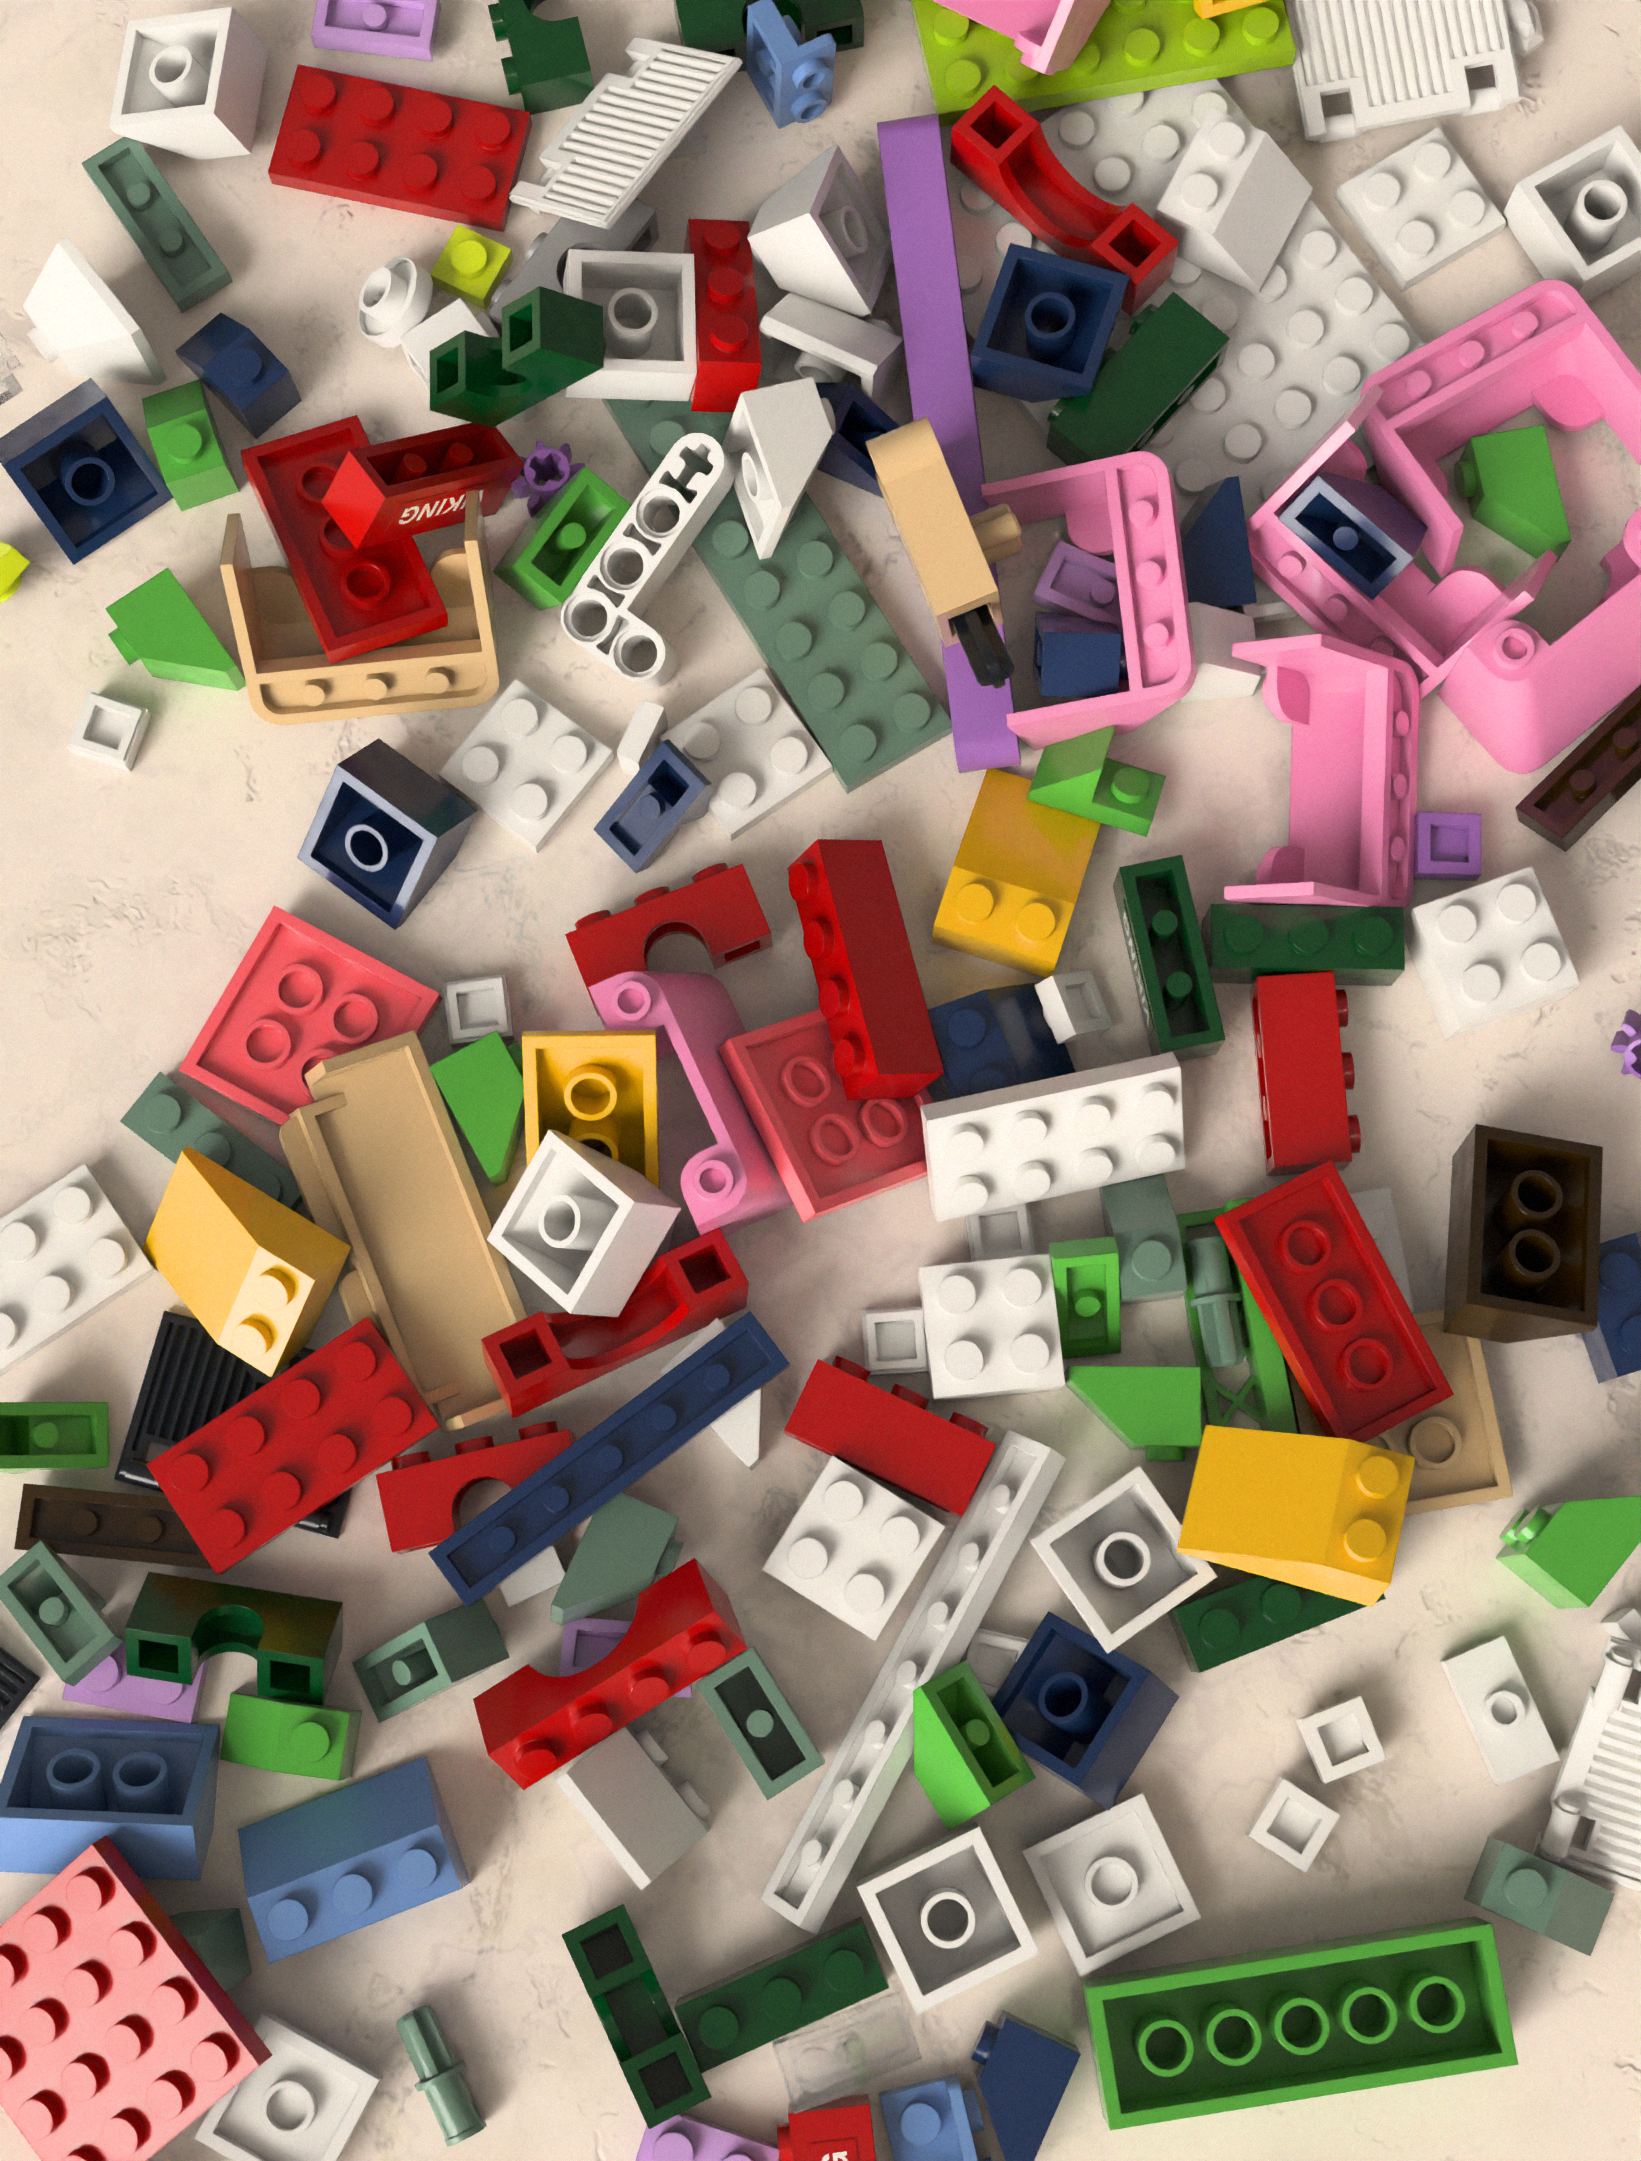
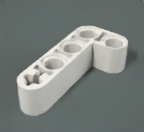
(659, 554)

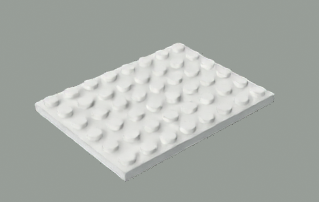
(1292, 348)

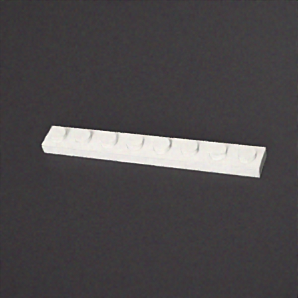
(927, 1647)

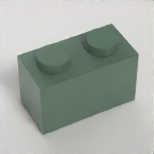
(761, 1723)

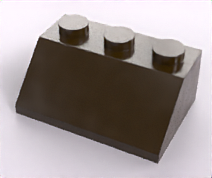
(1523, 1237)

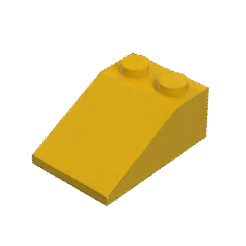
(1014, 878)
(596, 1091)
(243, 1262)
(1298, 1509)

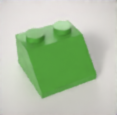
(1572, 1547)

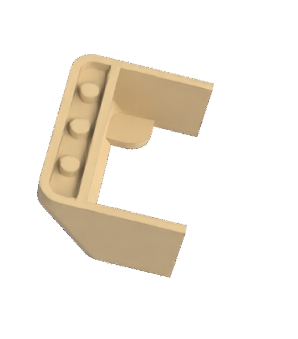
(434, 671)

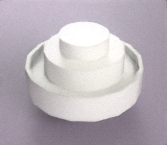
(394, 301)

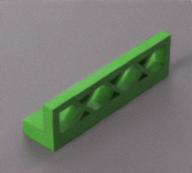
(1261, 1349)

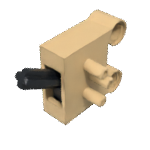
(947, 546)

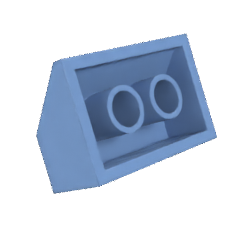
(116, 1778)
(349, 1860)

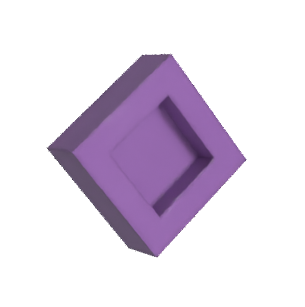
(1447, 846)

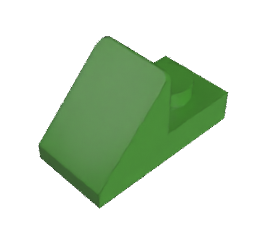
(1086, 783)
(1087, 1296)
(53, 1436)

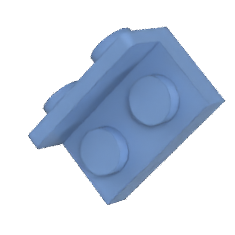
(788, 75)
(932, 2120)

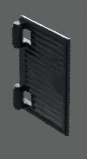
(189, 1386)

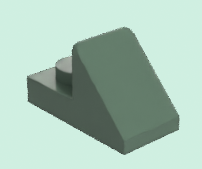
(58, 1613)

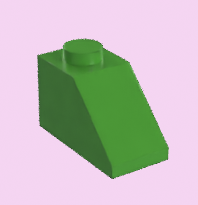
(188, 445)
(1515, 489)
(562, 540)
(171, 636)
(487, 1099)
(1144, 1405)
(291, 1736)
(963, 1747)

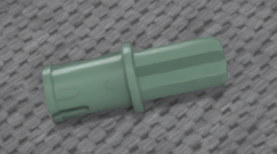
(1215, 1302)
(440, 2075)

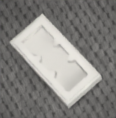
(1500, 1710)

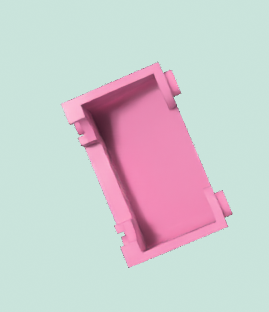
(1539, 698)
(693, 1017)

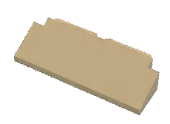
(396, 1187)

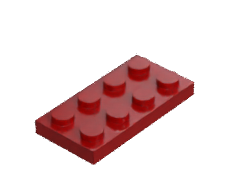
(400, 148)
(350, 594)
(1333, 1306)
(293, 1446)

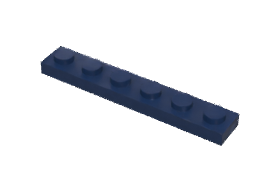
(608, 1459)

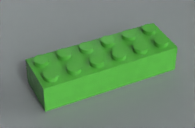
(1298, 2022)

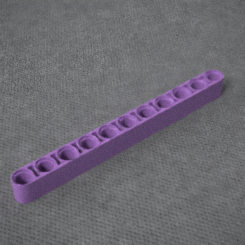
(942, 390)

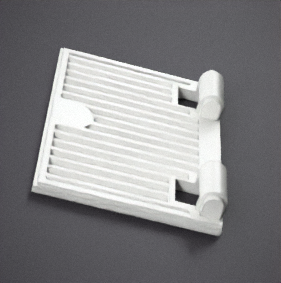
(1398, 61)
(625, 132)
(1602, 1779)

